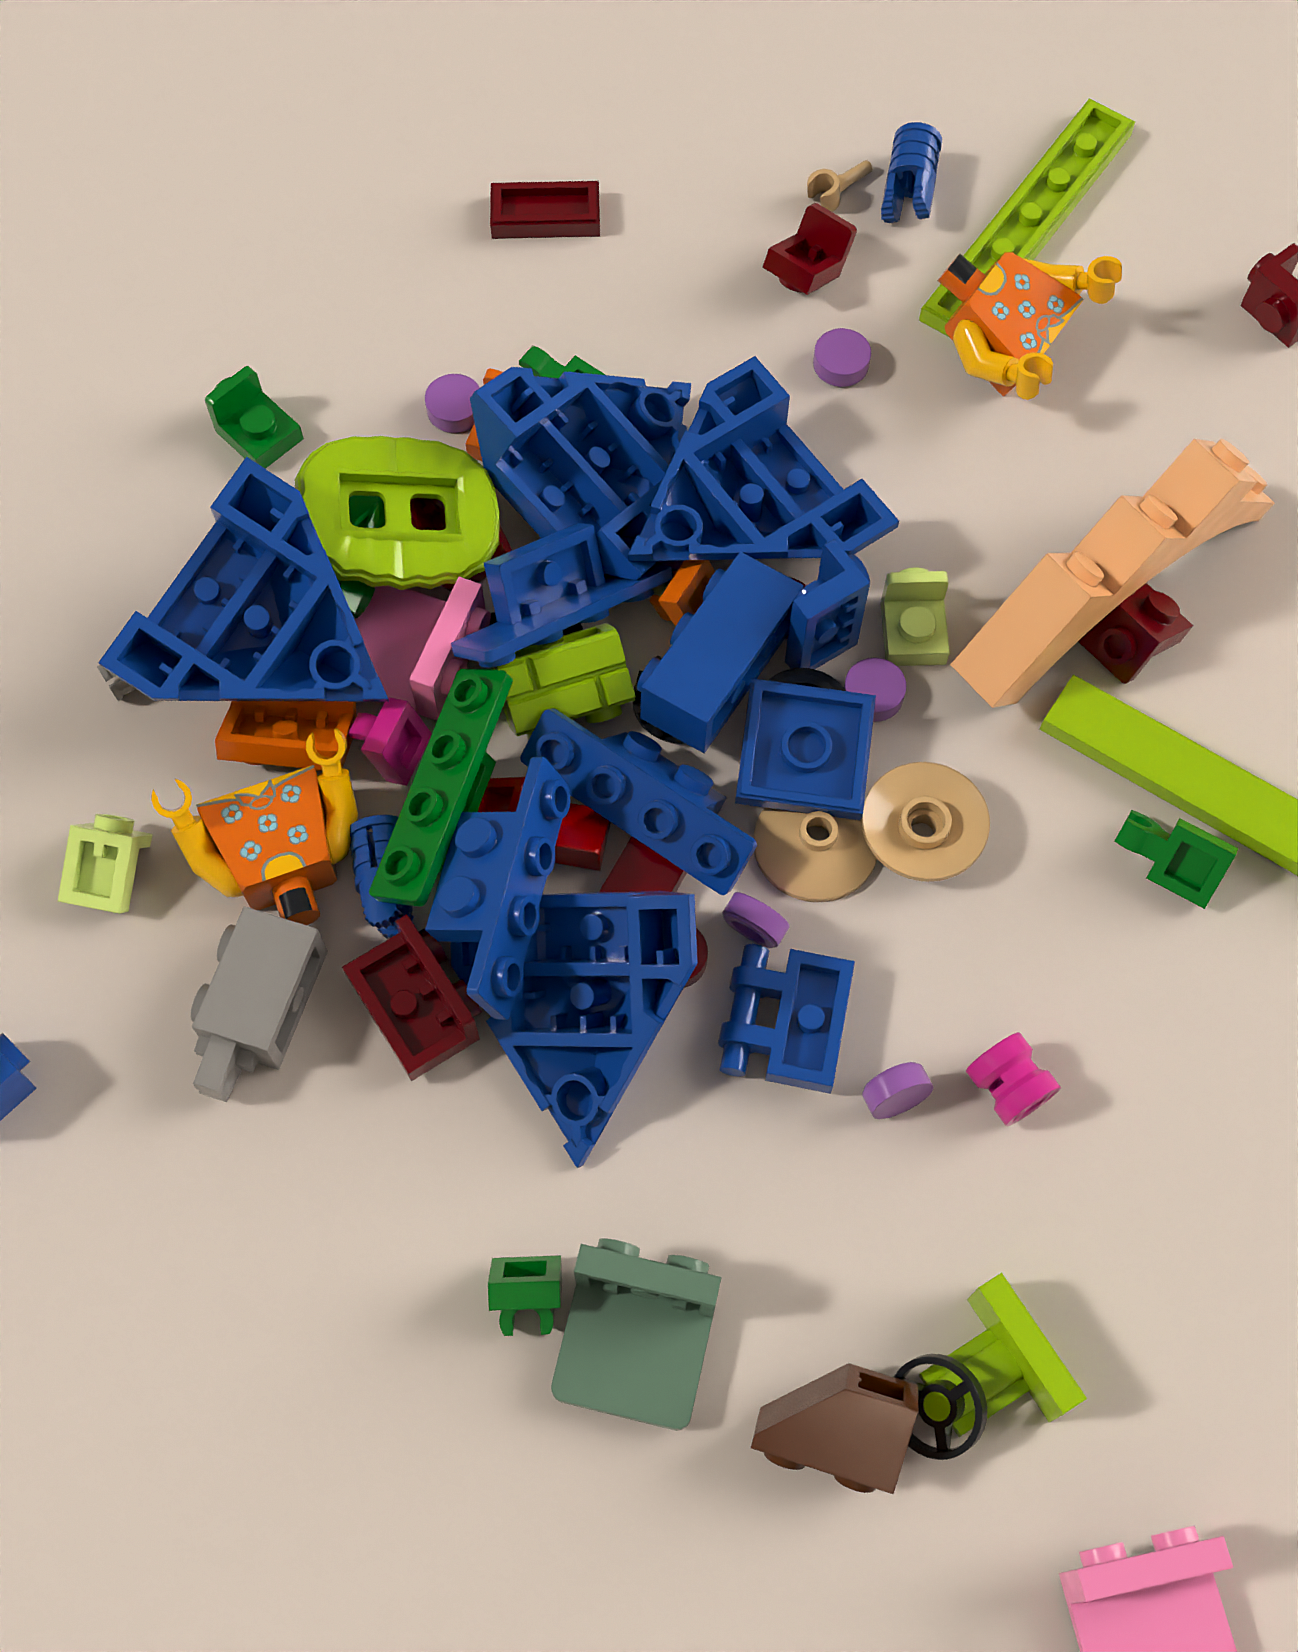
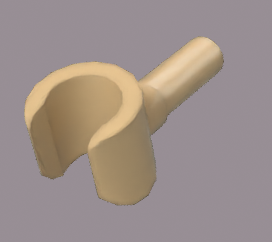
(833, 184)

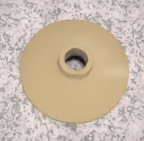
(930, 796)
(811, 867)

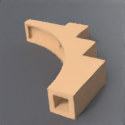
(1136, 539)

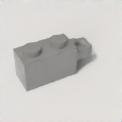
(253, 998)

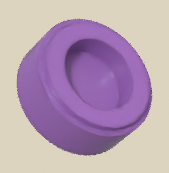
(842, 357)
(449, 402)
(881, 679)
(755, 920)
(897, 1090)

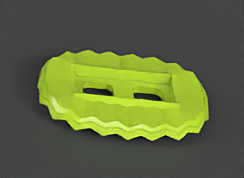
(398, 473)

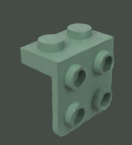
(636, 1334)

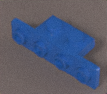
(548, 589)
(646, 797)
(497, 882)

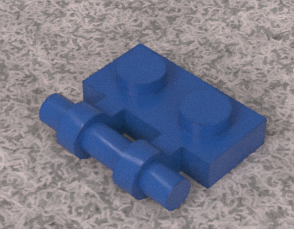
(808, 1019)

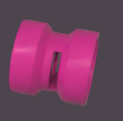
(1013, 1079)

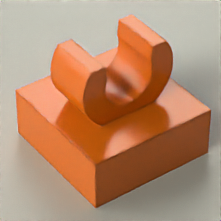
(684, 590)

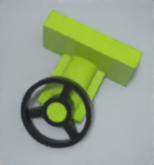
(989, 1373)

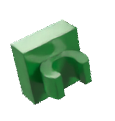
(525, 1284)

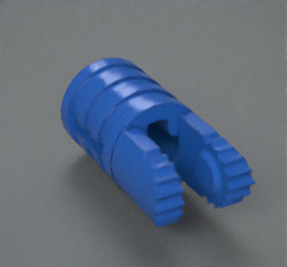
(912, 170)
(367, 851)

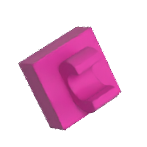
(392, 739)

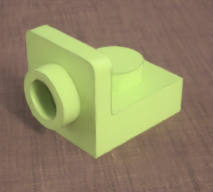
(915, 617)
(102, 863)

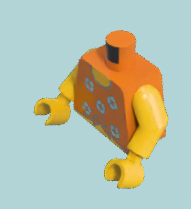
(1017, 313)
(272, 837)

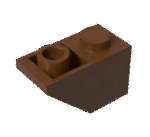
(843, 1425)

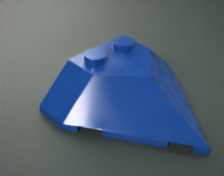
(581, 452)
(753, 484)
(250, 612)
(592, 1000)

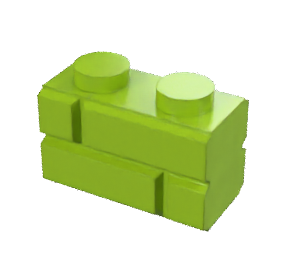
(575, 675)

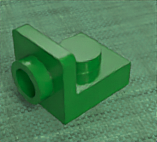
(251, 419)

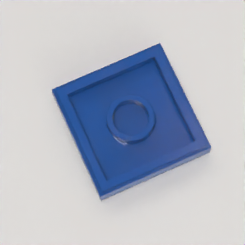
(805, 749)

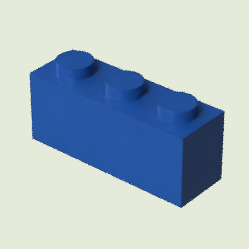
(718, 651)

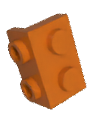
(279, 730)

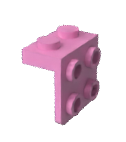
(412, 640)
(1151, 1599)

